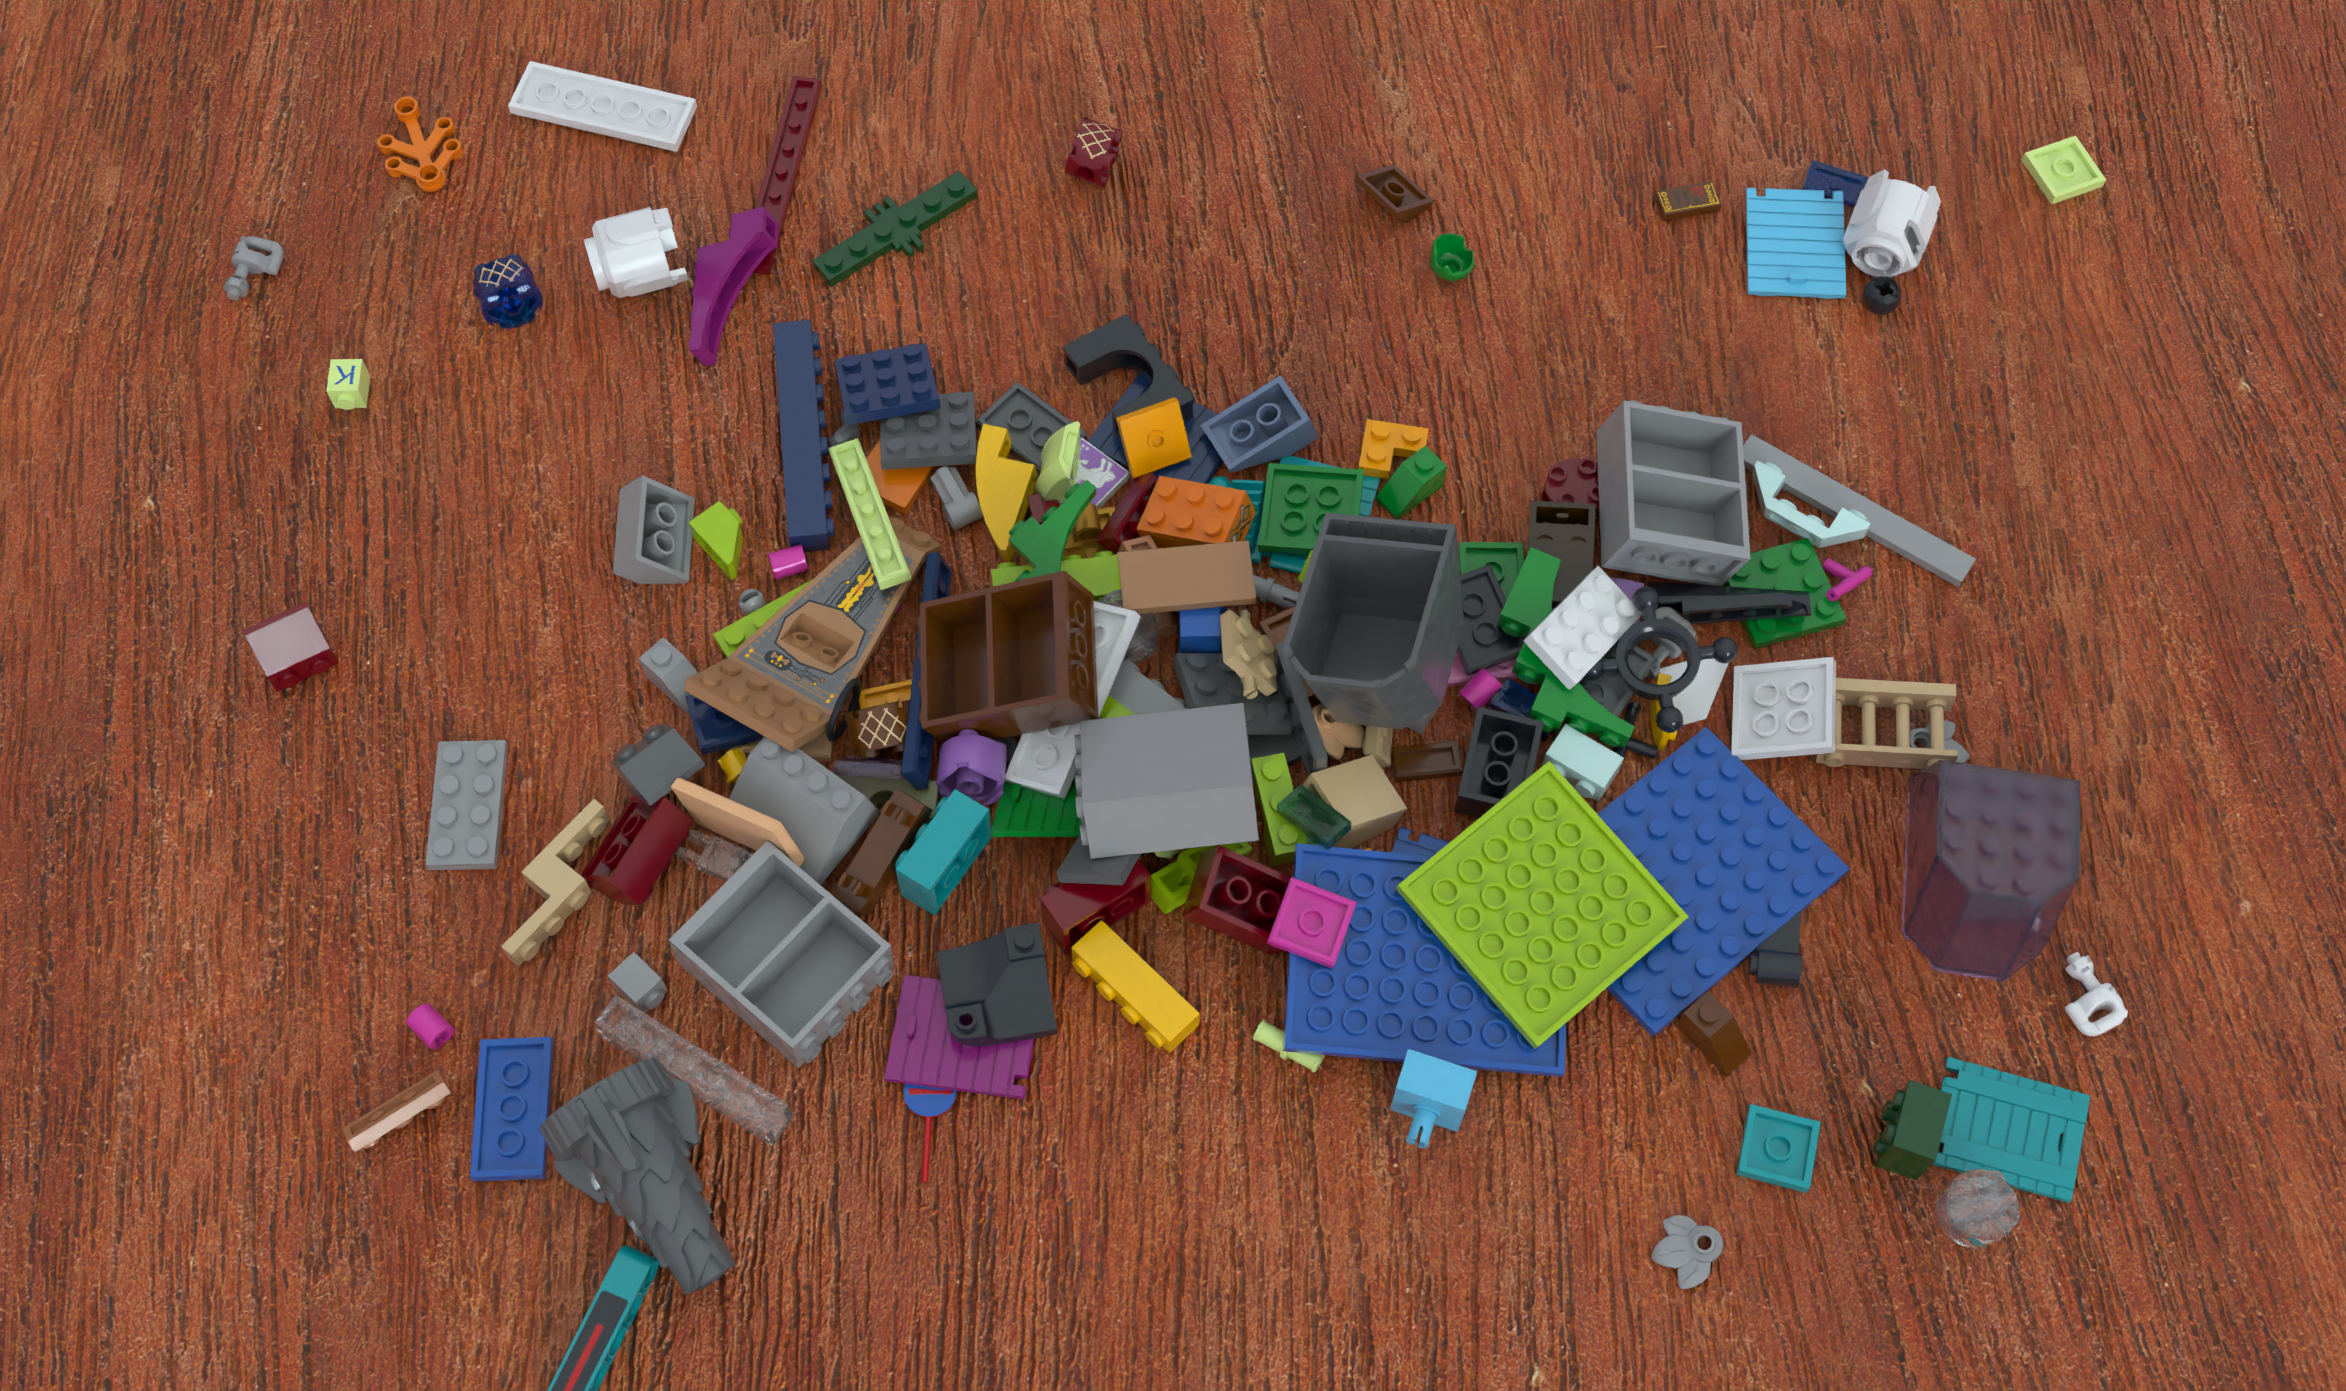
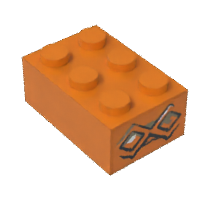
(1195, 514)

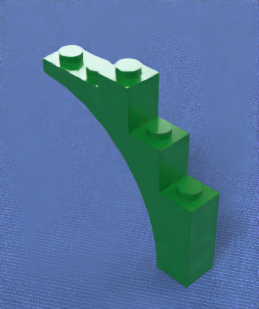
(1045, 544)
(1523, 611)

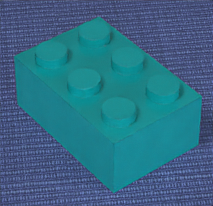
(943, 851)

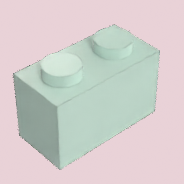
(1583, 762)

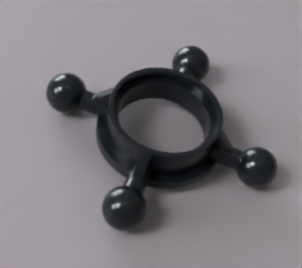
(1646, 601)

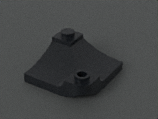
(999, 988)

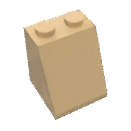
(1361, 795)

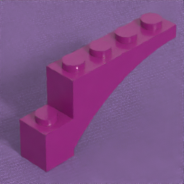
(722, 273)

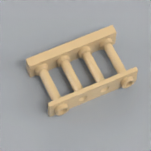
(1901, 697)

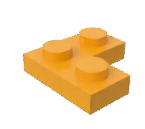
(1387, 440)

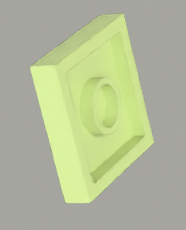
(2063, 170)

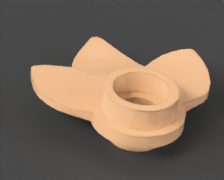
(1337, 734)

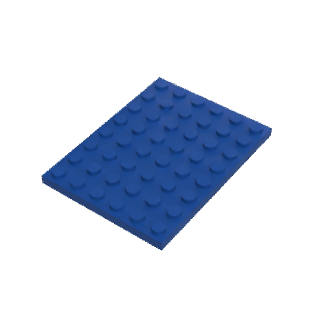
(1725, 858)
(1396, 980)

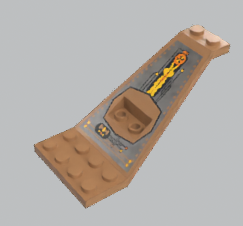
(809, 650)

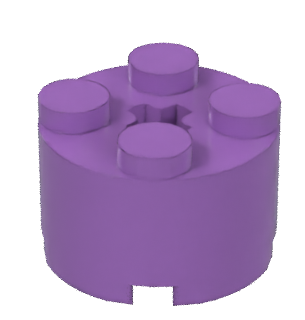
(972, 767)

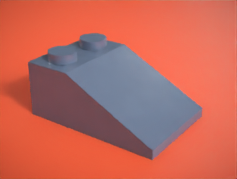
(1260, 427)

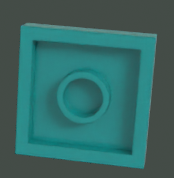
(1778, 1148)

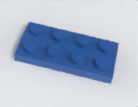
(510, 1107)

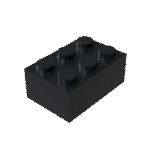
(1497, 759)

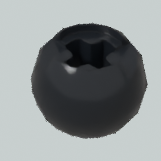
(1890, 297)

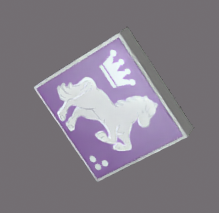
(1100, 472)

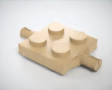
(1248, 653)

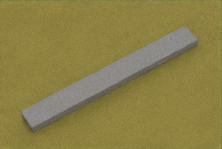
(1885, 526)

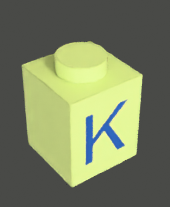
(348, 383)

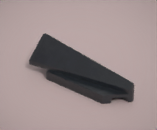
(1727, 604)

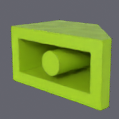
(720, 536)

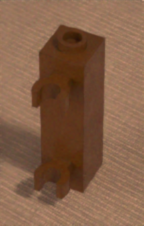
(876, 859)

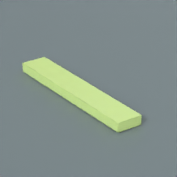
(869, 514)

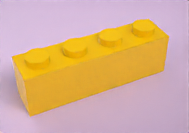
(1135, 987)

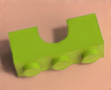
(1270, 787)

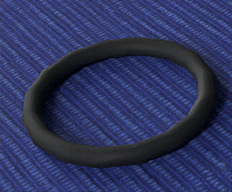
(832, 721)

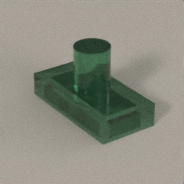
(1314, 817)

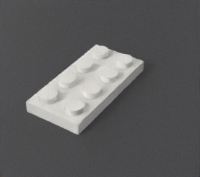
(1583, 627)

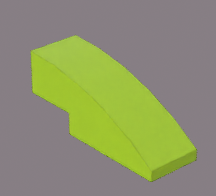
(1172, 884)

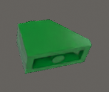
(1412, 483)

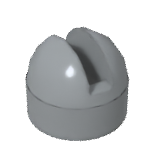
(754, 601)

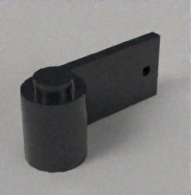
(1778, 957)

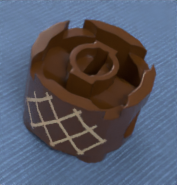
(878, 728)

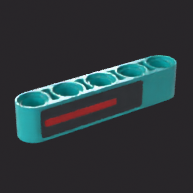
(606, 1321)

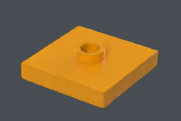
(1154, 437)

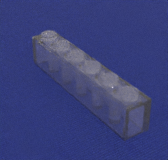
(706, 1076)

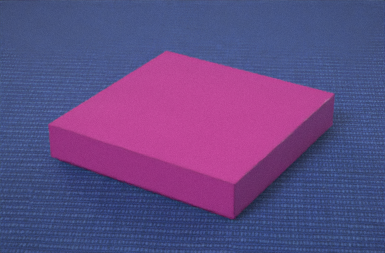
(1311, 922)

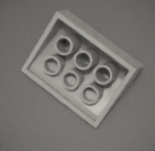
(809, 800)

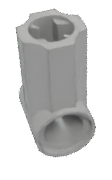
(958, 504)

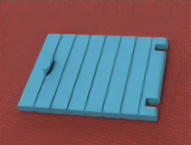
(1795, 243)

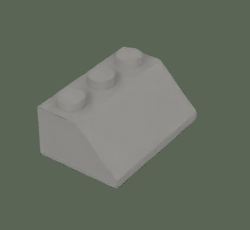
(653, 533)

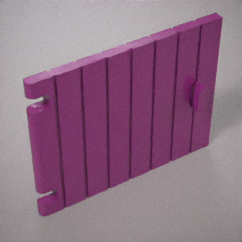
(941, 1062)

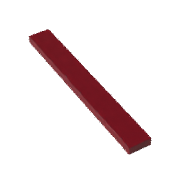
(787, 155)

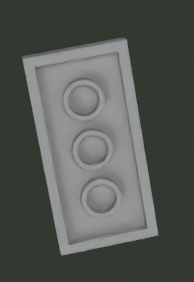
(467, 805)

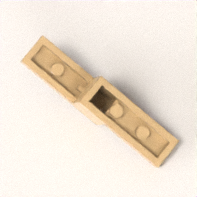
(556, 883)

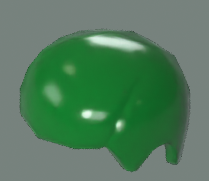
(1451, 258)

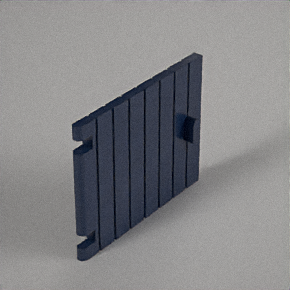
(1204, 458)

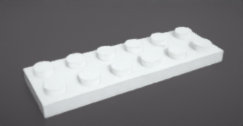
(603, 106)
(1047, 757)

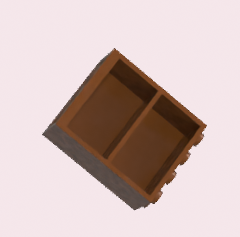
(1008, 659)

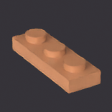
(396, 1111)

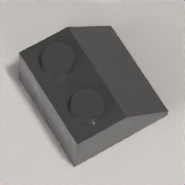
(655, 763)

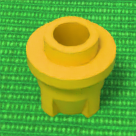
(732, 764)

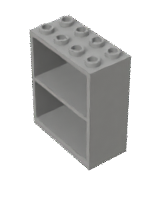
(1672, 494)
(1165, 781)
(783, 954)

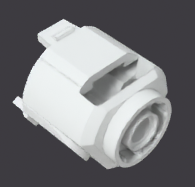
(1890, 225)
(630, 252)

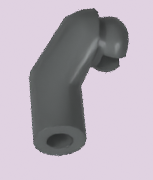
(844, 433)

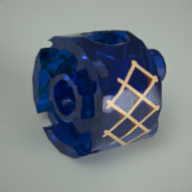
(507, 292)

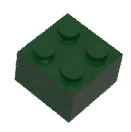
(1912, 1129)

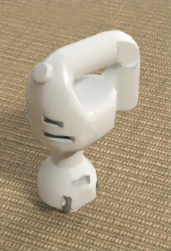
(2097, 998)

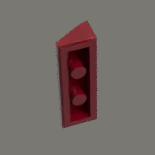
(1127, 515)

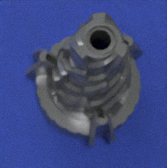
(631, 1148)

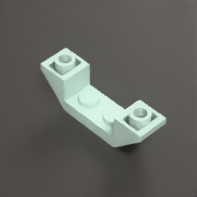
(1846, 527)

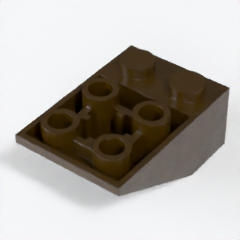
(1567, 534)

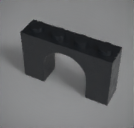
(1125, 346)

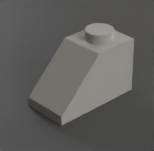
(668, 671)

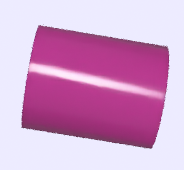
(788, 561)
(1480, 689)
(430, 1026)

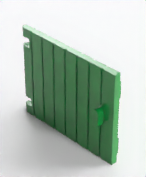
(1036, 813)

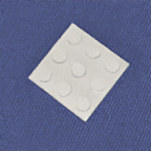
(1784, 709)

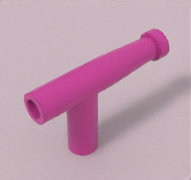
(1850, 578)

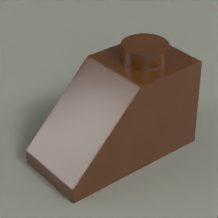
(1715, 1033)

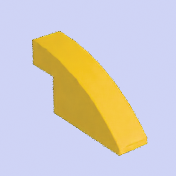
(1002, 486)

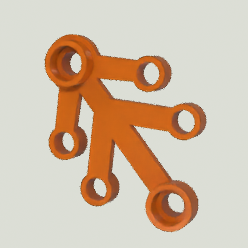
(429, 175)

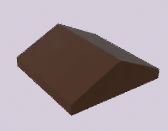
(1395, 192)

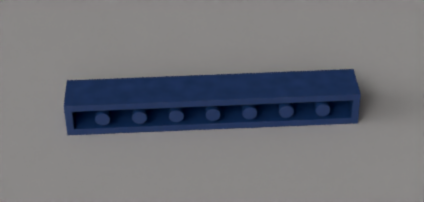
(801, 436)

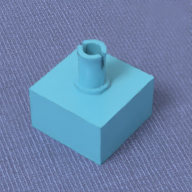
(1432, 1094)

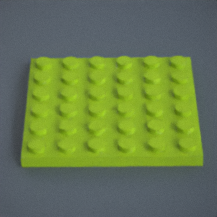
(1541, 904)

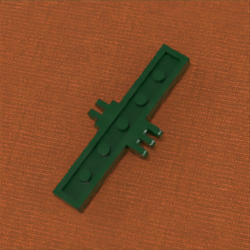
(894, 228)

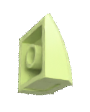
(1059, 463)

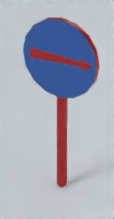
(928, 1103)

